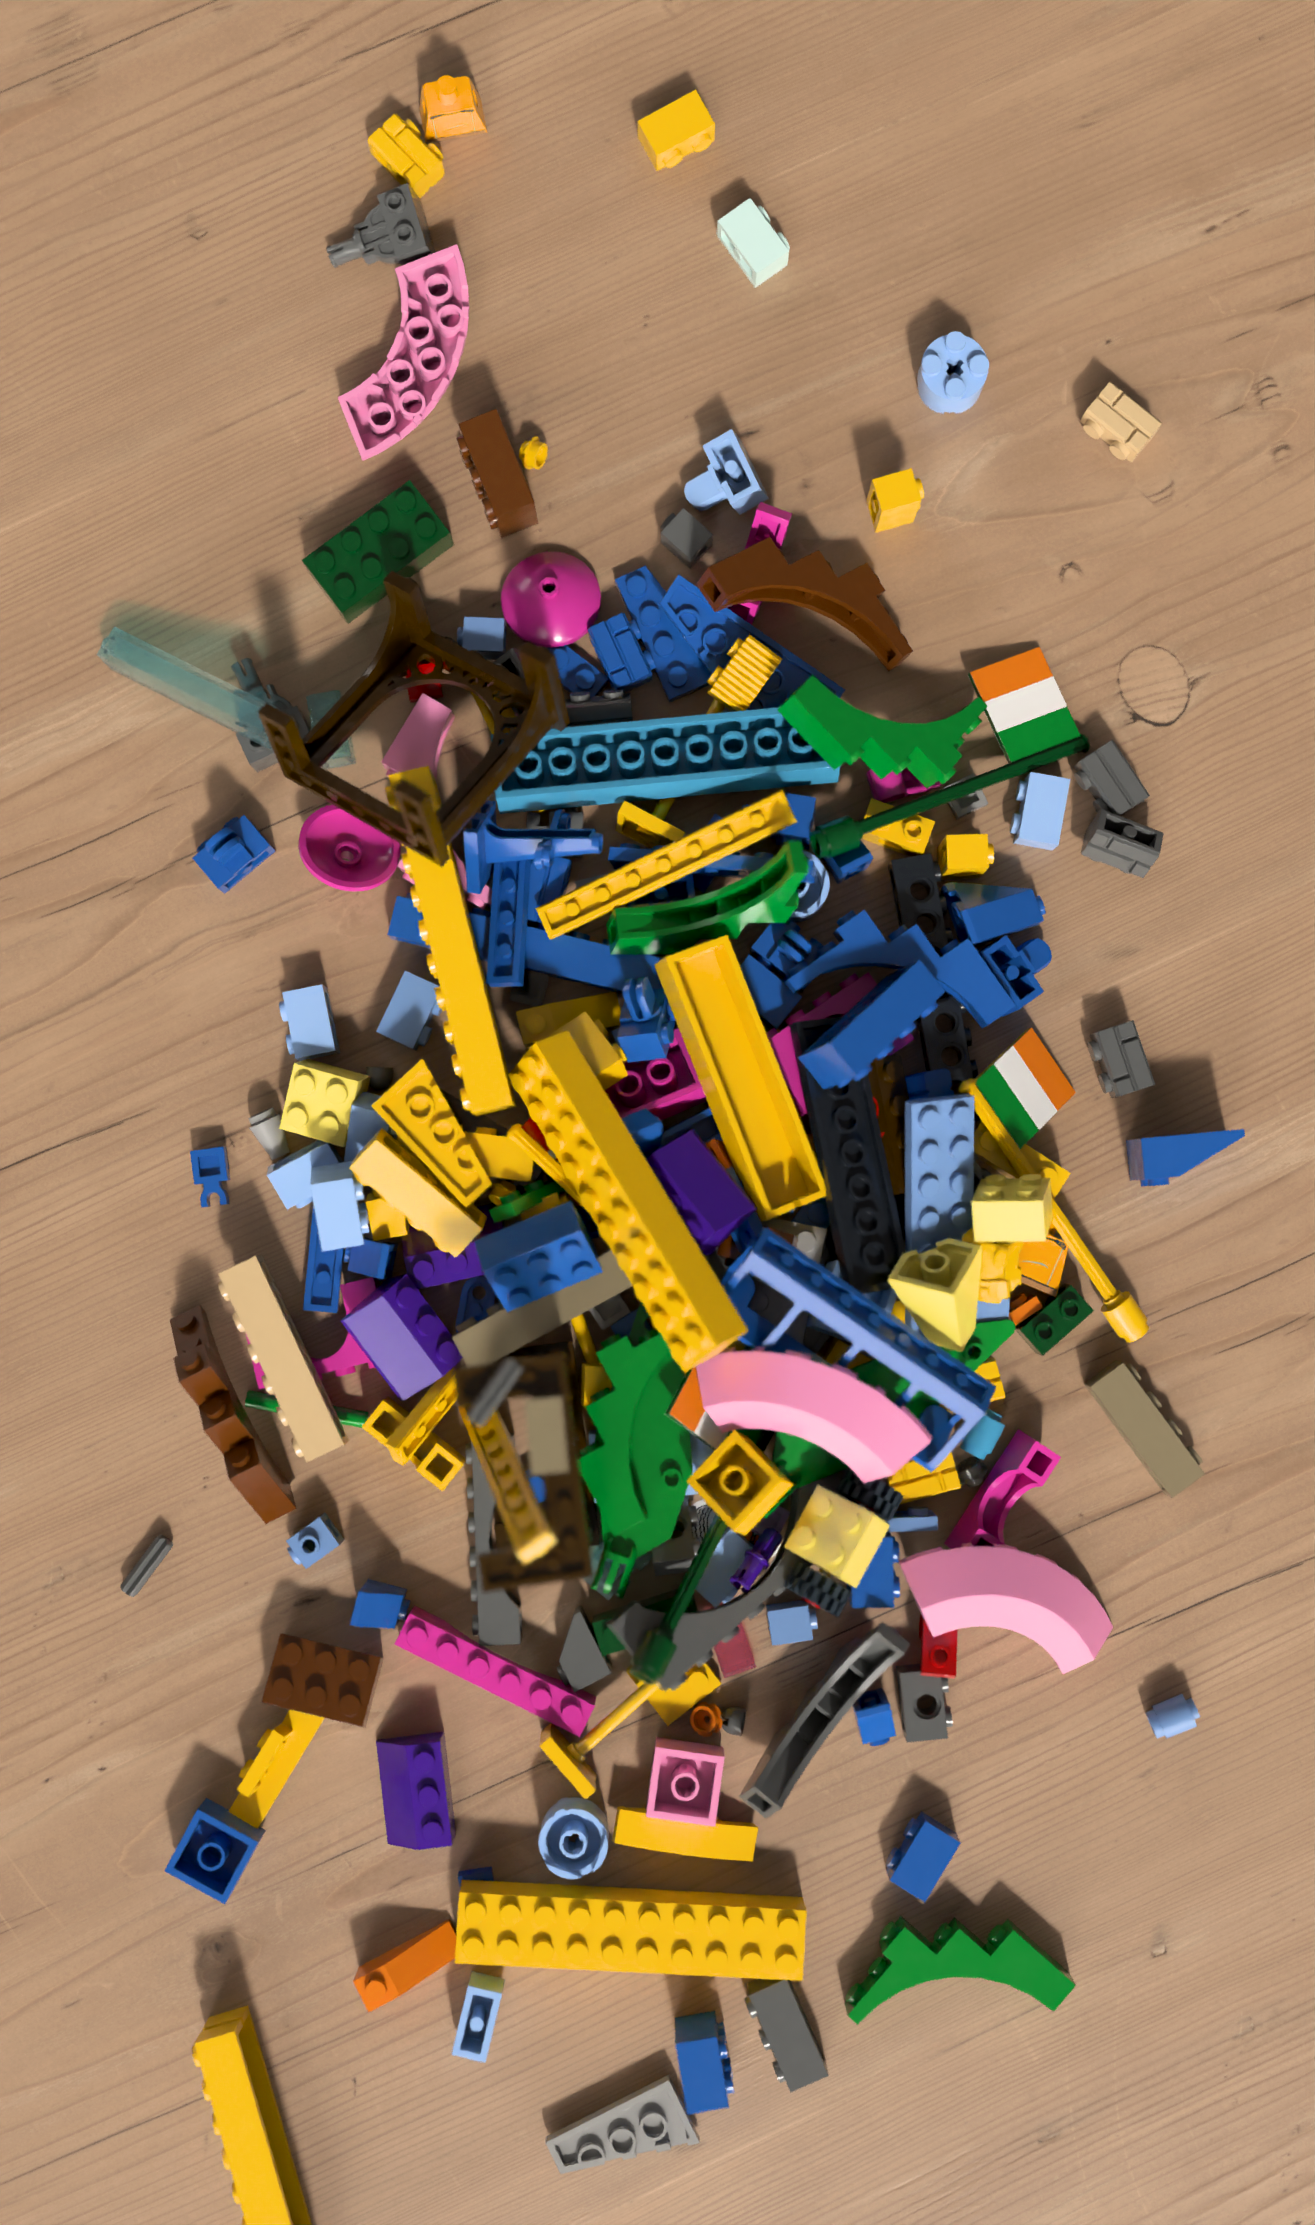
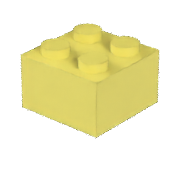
(321, 1100)
(1012, 1208)

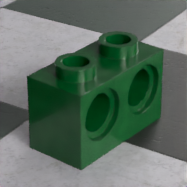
(1055, 1320)

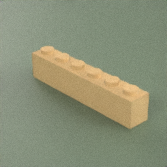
(283, 1358)

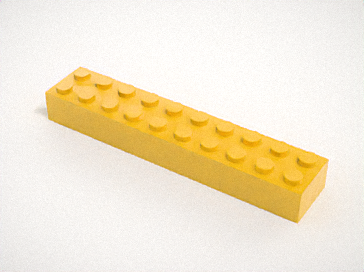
(458, 968)
(626, 1201)
(630, 1930)

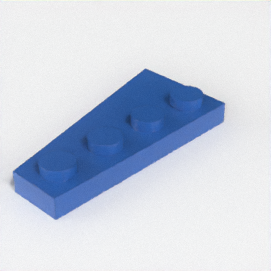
(674, 660)

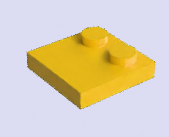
(675, 1703)

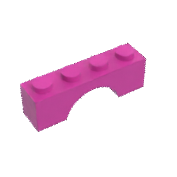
(1018, 1469)

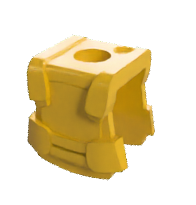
(999, 1268)

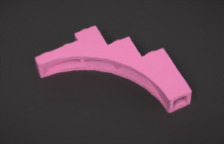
(418, 746)

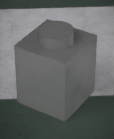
(685, 537)

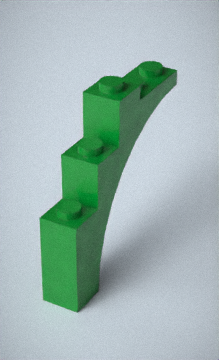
(846, 733)
(669, 928)
(609, 1467)
(956, 1952)

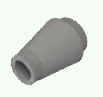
(266, 1129)

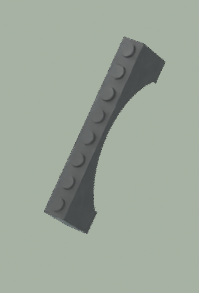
(704, 1629)

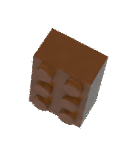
(496, 474)
(322, 1680)

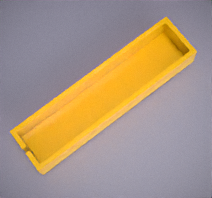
(741, 1077)
(248, 2121)

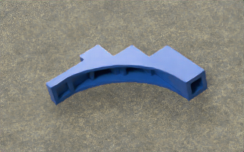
(958, 971)

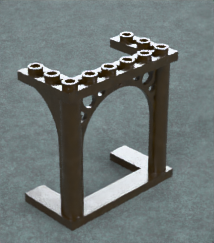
(403, 648)
(569, 1503)

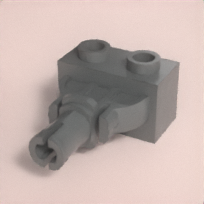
(390, 234)
(256, 754)

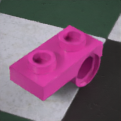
(896, 786)

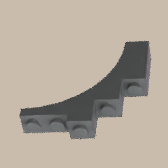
(818, 1714)

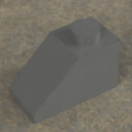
(581, 1656)

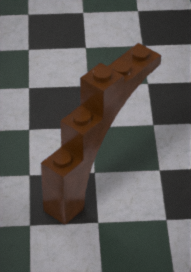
(810, 582)
(224, 1418)

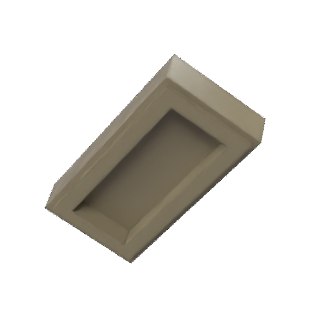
(546, 1435)

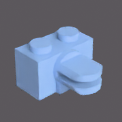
(727, 477)

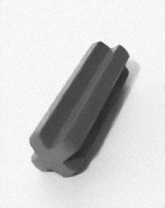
(494, 1391)
(146, 1565)

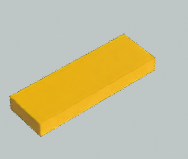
(422, 1419)

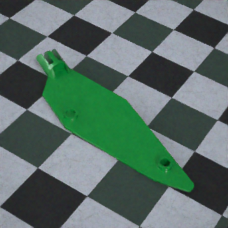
(808, 1462)
(660, 1469)

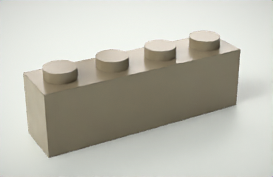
(1144, 1427)

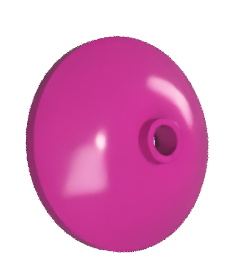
(556, 616)
(335, 835)

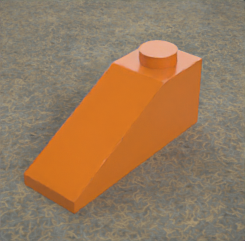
(405, 1965)

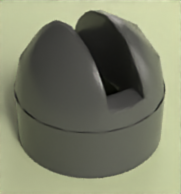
(379, 1077)
(736, 1720)

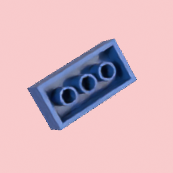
(872, 1026)

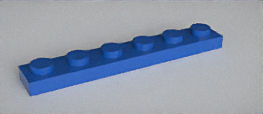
(729, 866)

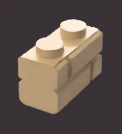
(1120, 422)

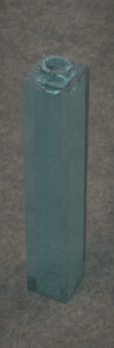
(184, 684)

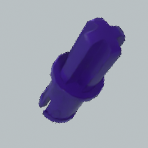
(756, 1559)

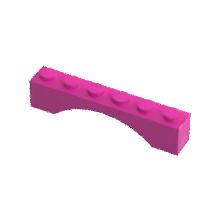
(528, 1689)

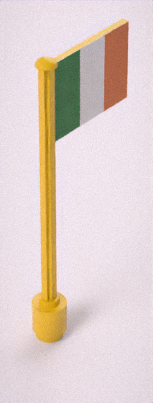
(1014, 1102)

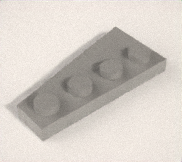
(630, 2126)

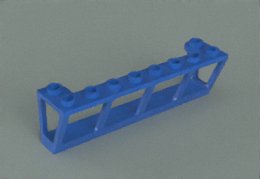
(867, 1328)

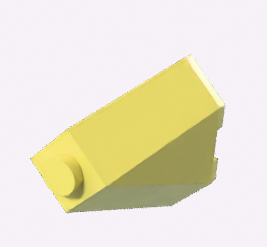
(941, 1290)

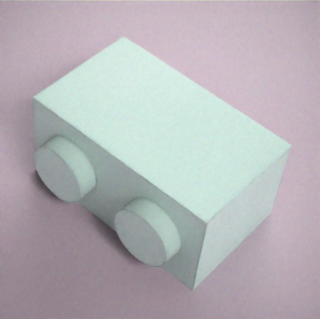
(753, 242)

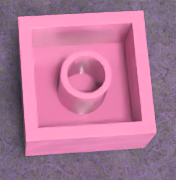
(685, 1781)

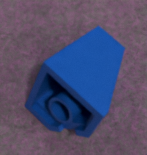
(991, 911)

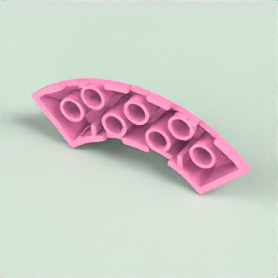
(421, 357)
(812, 1403)
(1009, 1592)

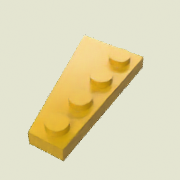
(428, 1126)

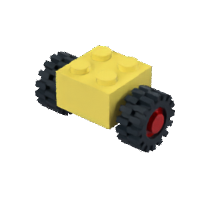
(839, 1539)

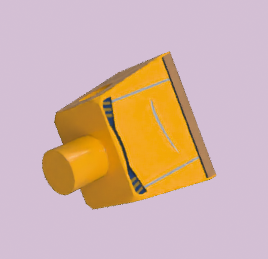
(451, 109)
(1043, 1263)

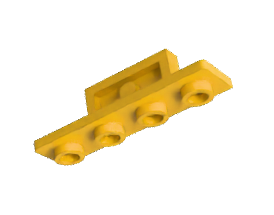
(273, 1766)

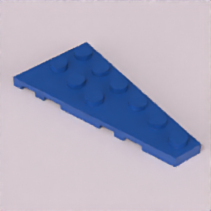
(714, 633)

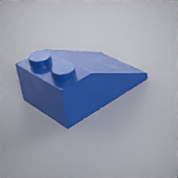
(1159, 1158)

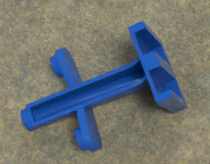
(491, 844)

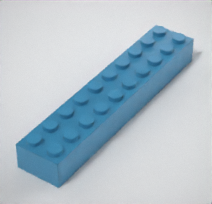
(662, 761)

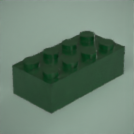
(393, 536)

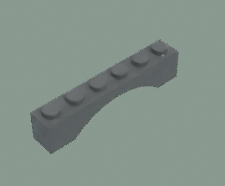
(498, 1611)

